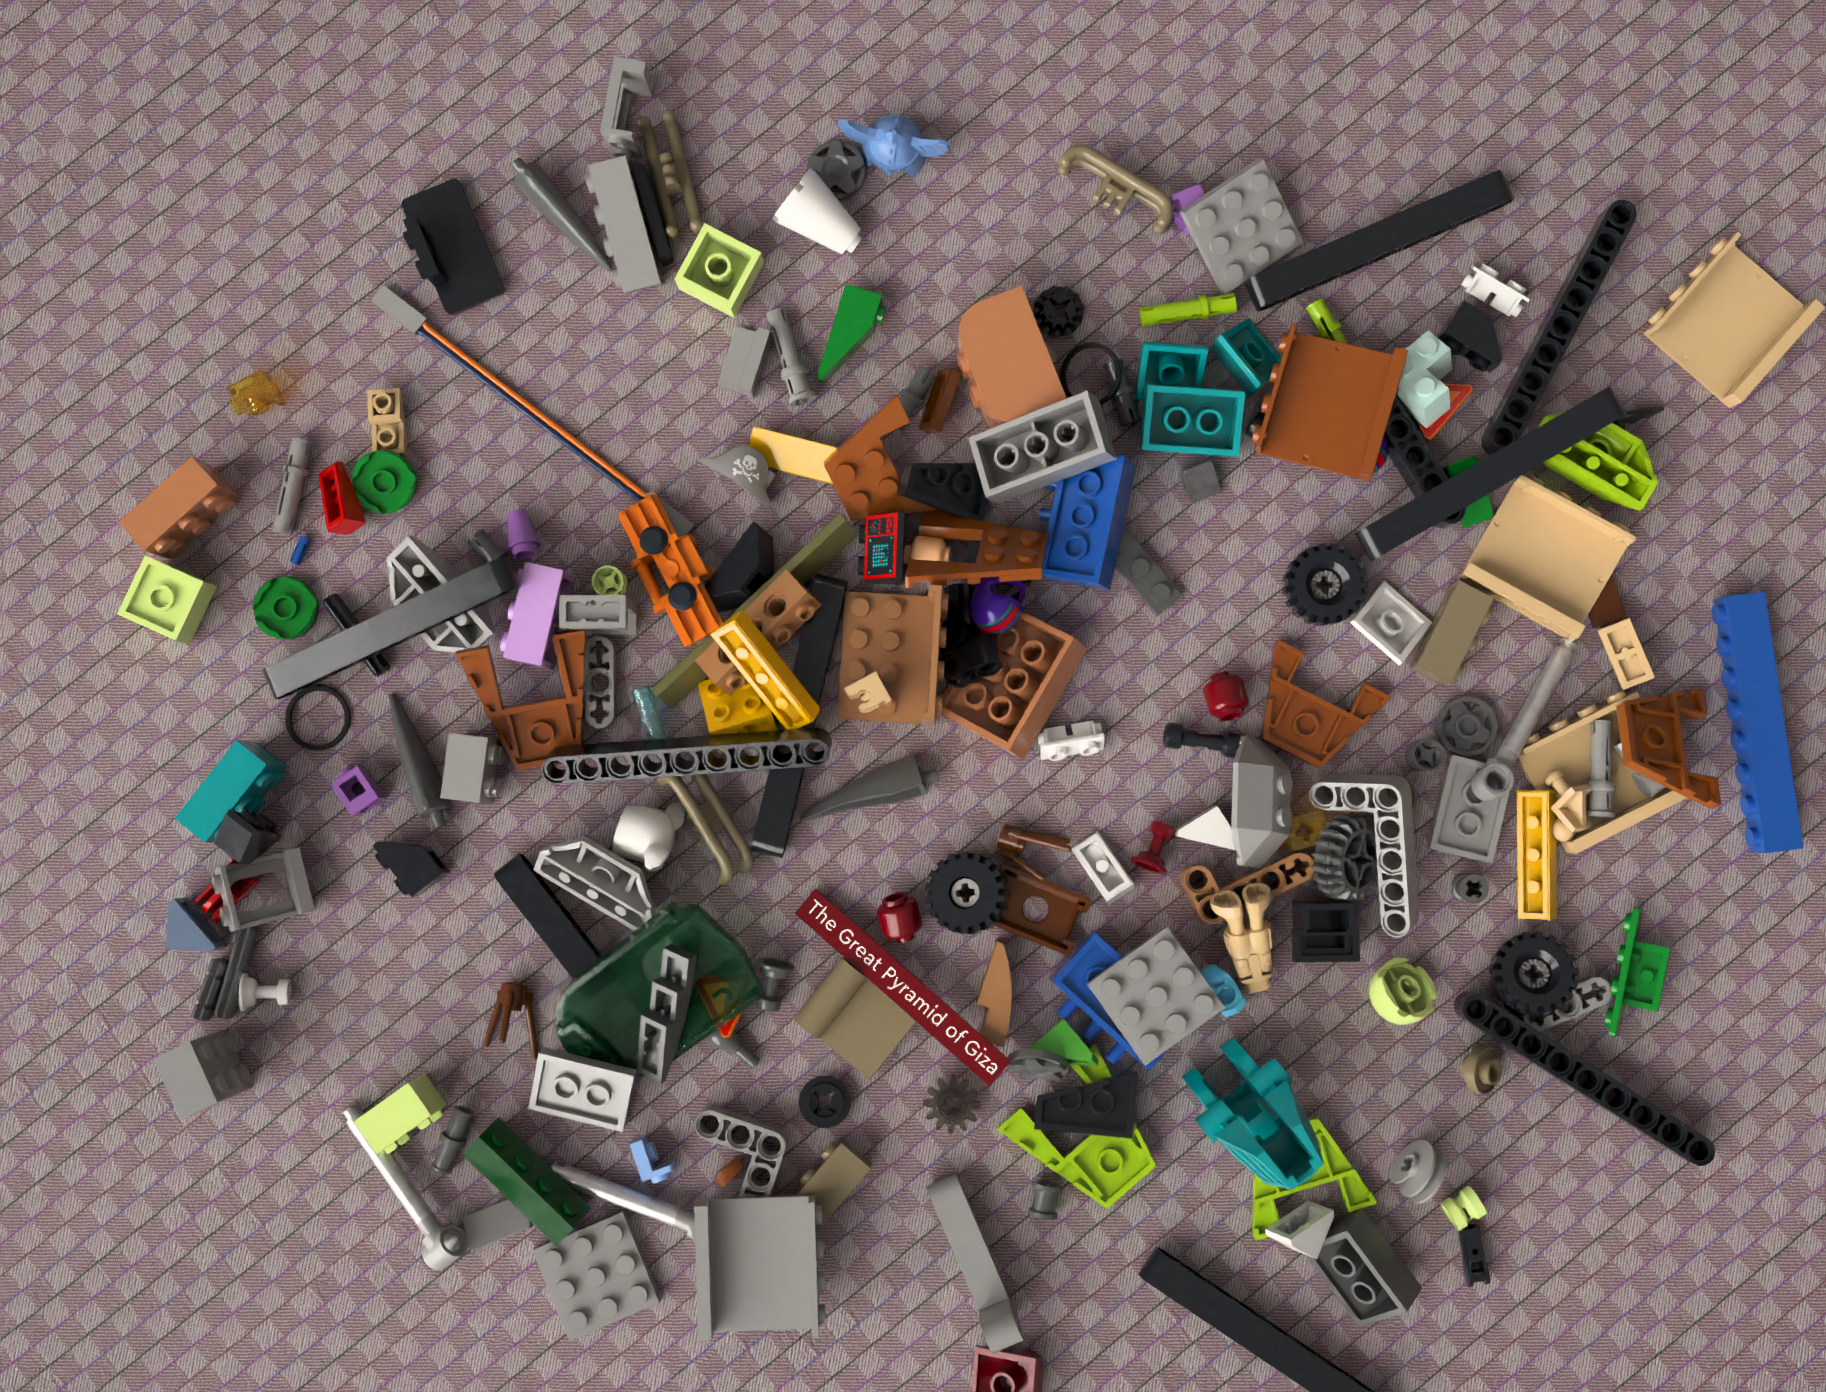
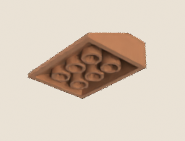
(1019, 697)

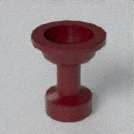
(1151, 859)

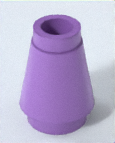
(521, 535)

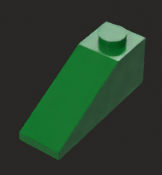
(852, 326)

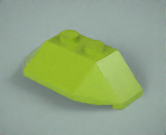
(1608, 466)

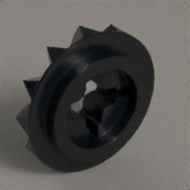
(1058, 325)
(824, 1117)

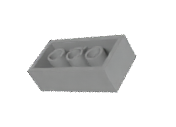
(1025, 439)

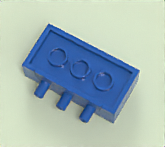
(1087, 524)
(1081, 966)

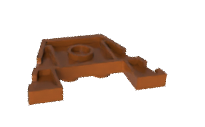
(865, 470)
(1305, 723)
(1655, 743)

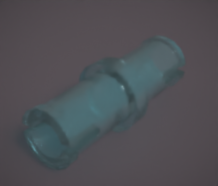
(649, 713)

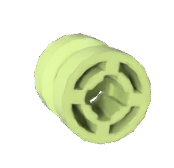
(607, 578)
(1463, 1208)

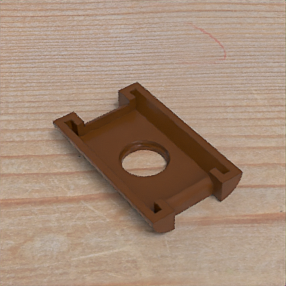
(1061, 916)

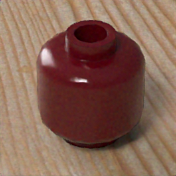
(1226, 696)
(899, 917)

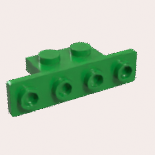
(1640, 976)

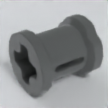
(1479, 888)
(1044, 1200)

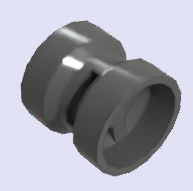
(1430, 755)

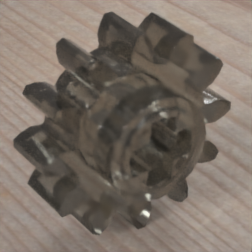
(949, 1091)

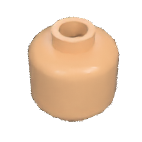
(927, 549)

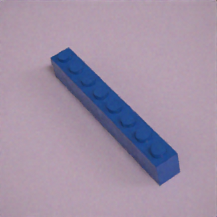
(1757, 723)

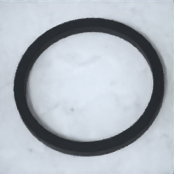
(1072, 353)
(289, 713)

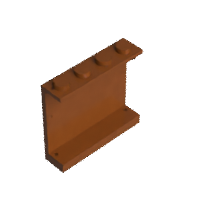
(1329, 404)

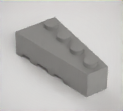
(624, 224)

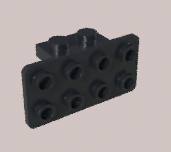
(450, 247)

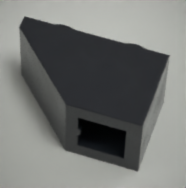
(1472, 336)
(413, 865)

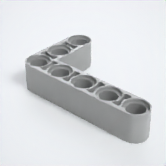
(1386, 838)
(753, 1145)
(996, 1310)

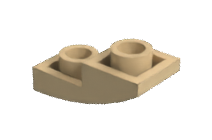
(387, 420)

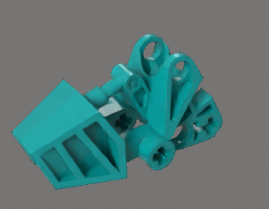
(1260, 1121)

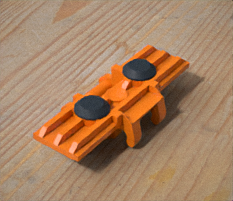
(680, 566)

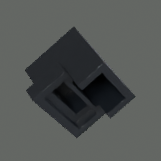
(1324, 932)

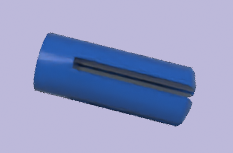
(300, 550)

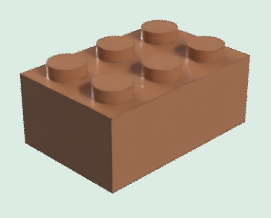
(179, 509)

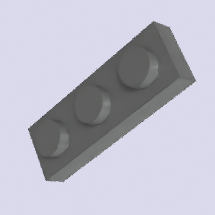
(1145, 575)

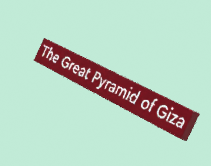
(903, 987)

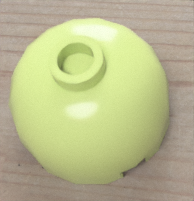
(1402, 992)

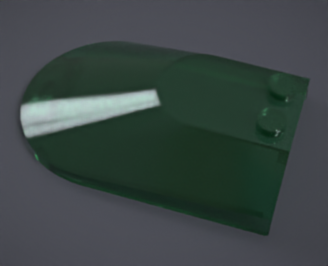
(605, 1002)

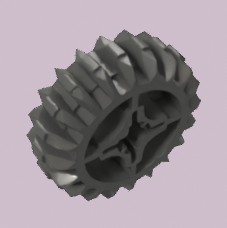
(1346, 858)

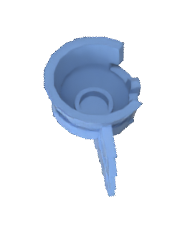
(893, 144)

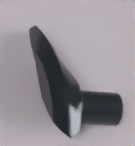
(1635, 415)

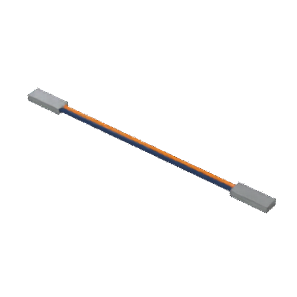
(415, 321)

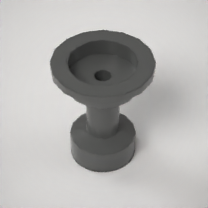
(774, 970)

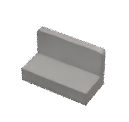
(745, 360)

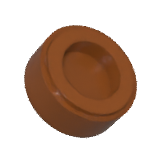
(729, 1171)

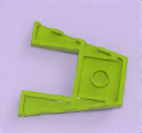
(1098, 1164)

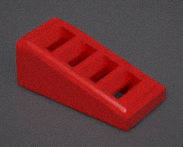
(339, 500)

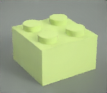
(719, 270)

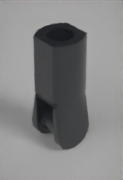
(1473, 1251)

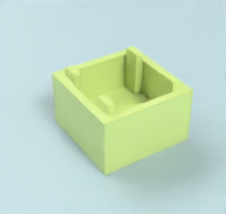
(167, 600)
(400, 1114)

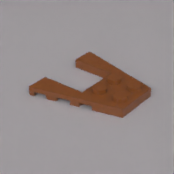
(1003, 551)
(536, 726)

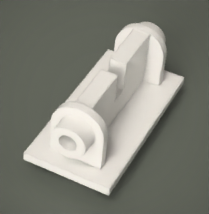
(1485, 282)
(1085, 740)

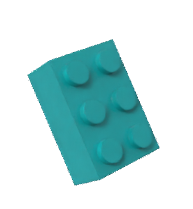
(1191, 419)
(234, 784)

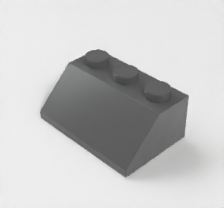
(1365, 1270)

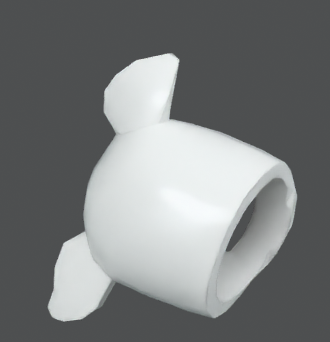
(648, 833)

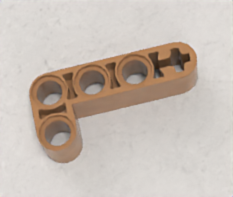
(1198, 896)

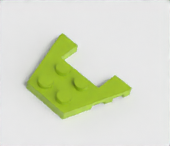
(1334, 1168)

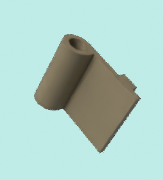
(855, 1018)

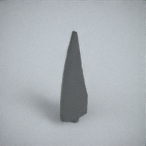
(557, 209)
(419, 768)
(886, 785)

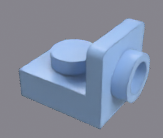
(645, 1157)

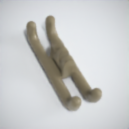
(670, 175)
(1118, 184)
(710, 820)

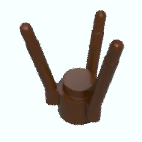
(1014, 840)
(509, 999)

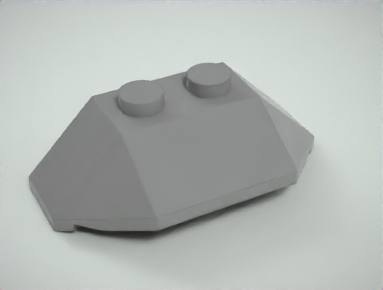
(418, 569)
(1259, 802)
(598, 879)

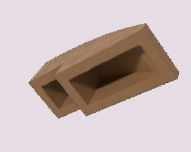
(997, 996)

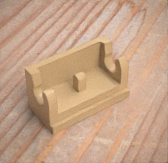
(1625, 653)
(873, 691)

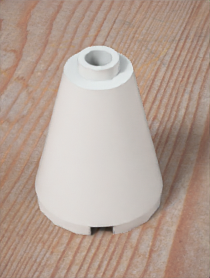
(818, 215)

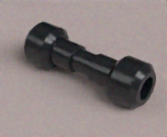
(1176, 736)

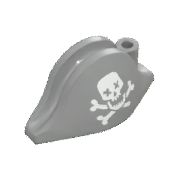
(746, 468)

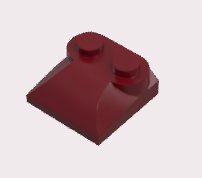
(1006, 1371)

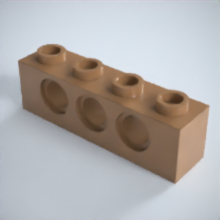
(776, 615)

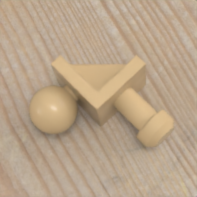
(1569, 808)

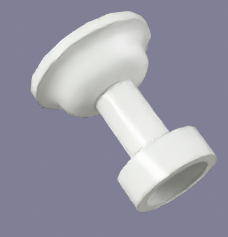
(250, 992)

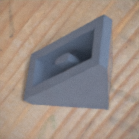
(189, 929)

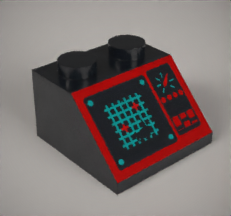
(883, 548)

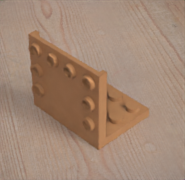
(901, 643)

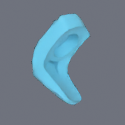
(1225, 989)

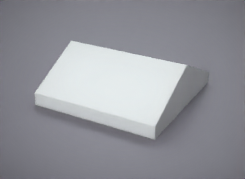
(1391, 622)

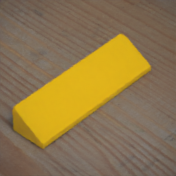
(792, 454)
(766, 671)
(1536, 855)

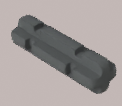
(210, 990)

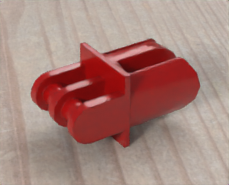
(215, 901)

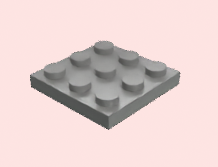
(1241, 226)
(1155, 995)
(597, 1275)

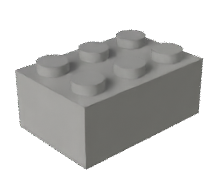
(203, 1073)

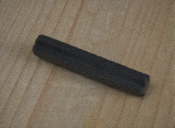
(345, 620)

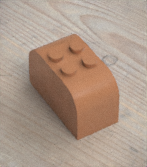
(1006, 359)

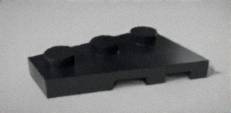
(946, 487)
(1091, 1109)

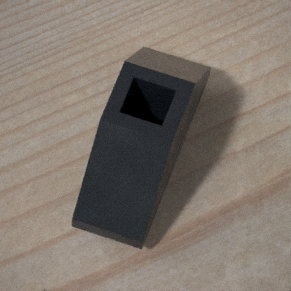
(743, 570)
(246, 835)

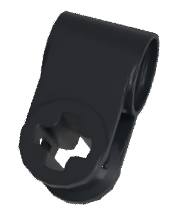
(971, 661)

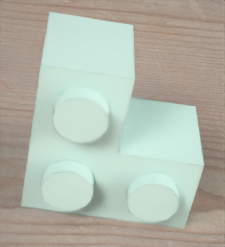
(1420, 383)

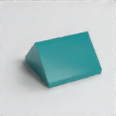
(1246, 356)
(1170, 365)

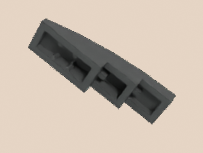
(665, 1020)

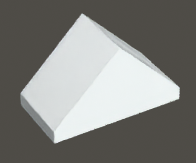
(1208, 828)
(1303, 1228)

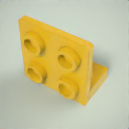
(736, 713)

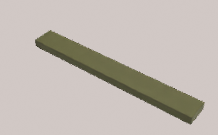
(802, 565)

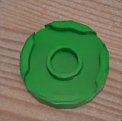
(384, 481)
(285, 608)

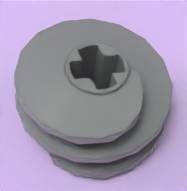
(1419, 1170)

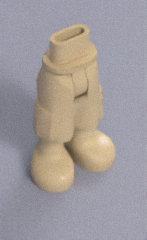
(1248, 943)

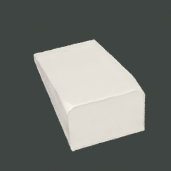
(1103, 868)

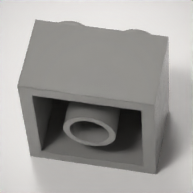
(472, 768)

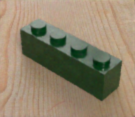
(527, 1181)

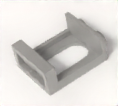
(626, 78)
(603, 617)
(297, 880)

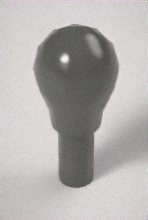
(733, 1046)

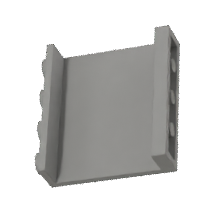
(758, 1264)

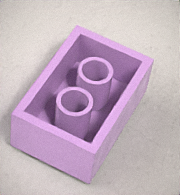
(535, 615)

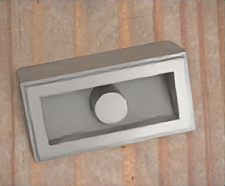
(494, 1224)

